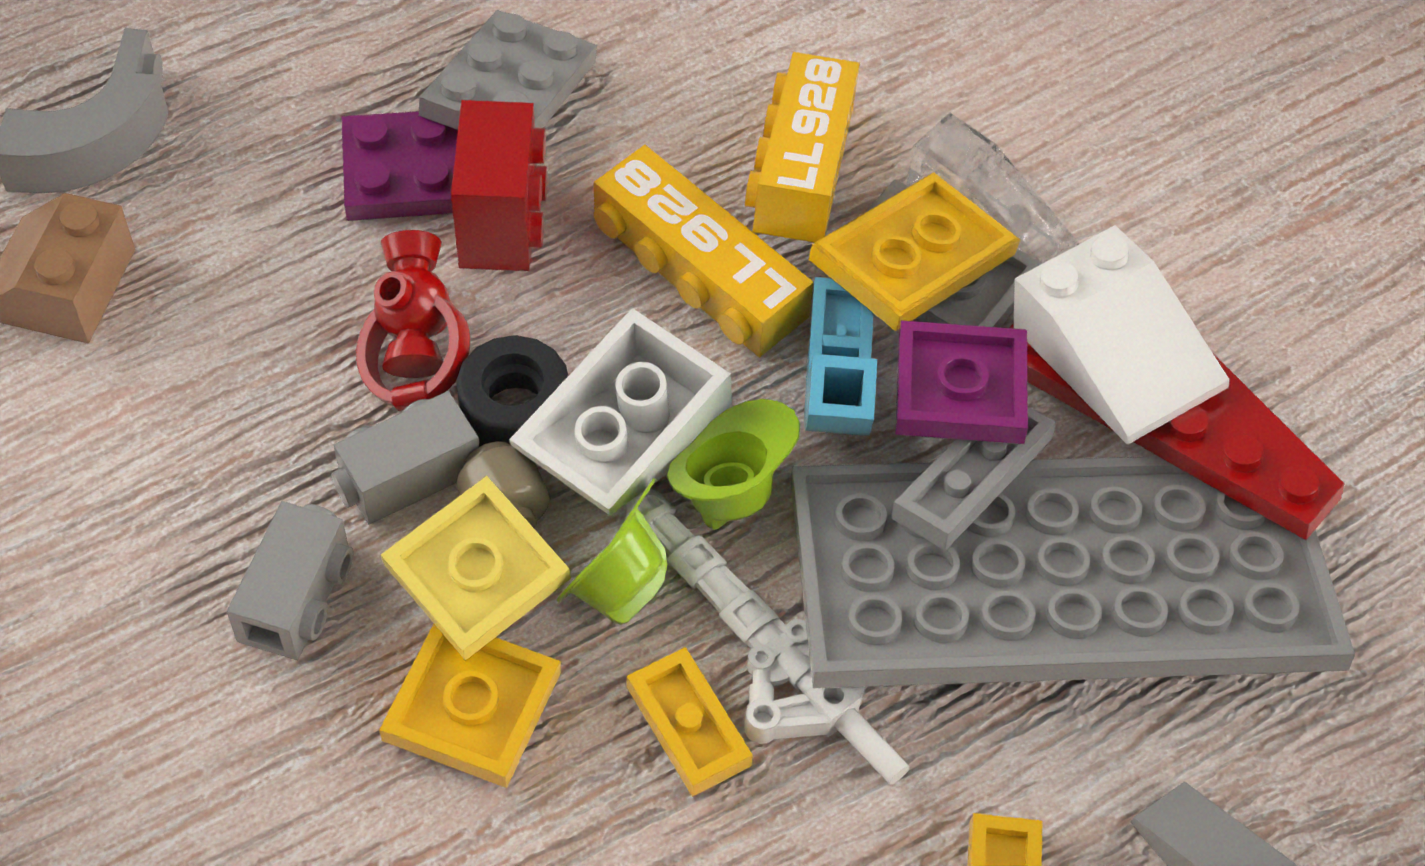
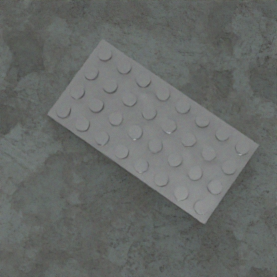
(1058, 580)

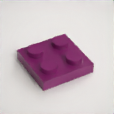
(396, 166)
(962, 382)

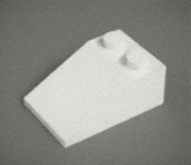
(1117, 334)
(625, 413)

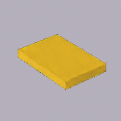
(913, 250)

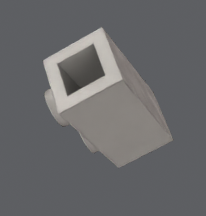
(403, 457)
(290, 580)

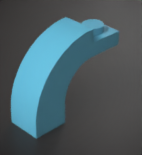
(839, 363)

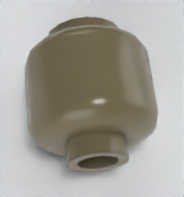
(511, 473)

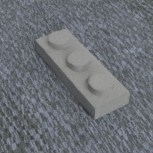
(966, 482)

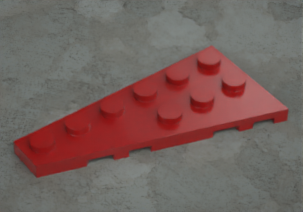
(1231, 446)

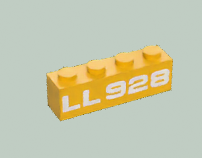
(802, 147)
(702, 251)

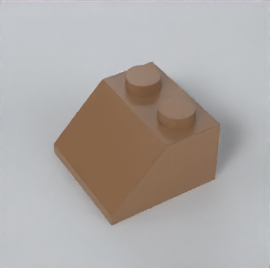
(64, 266)

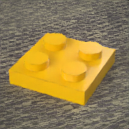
(471, 710)

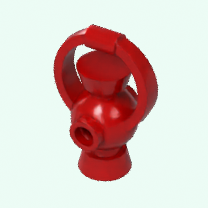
(412, 308)

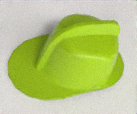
(734, 460)
(625, 572)

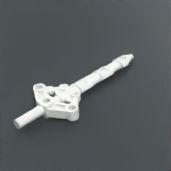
(776, 654)

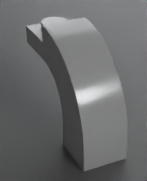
(91, 139)

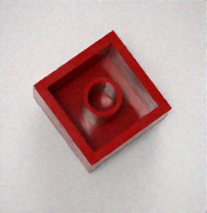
(498, 185)

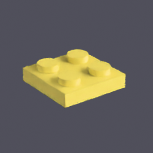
(476, 567)

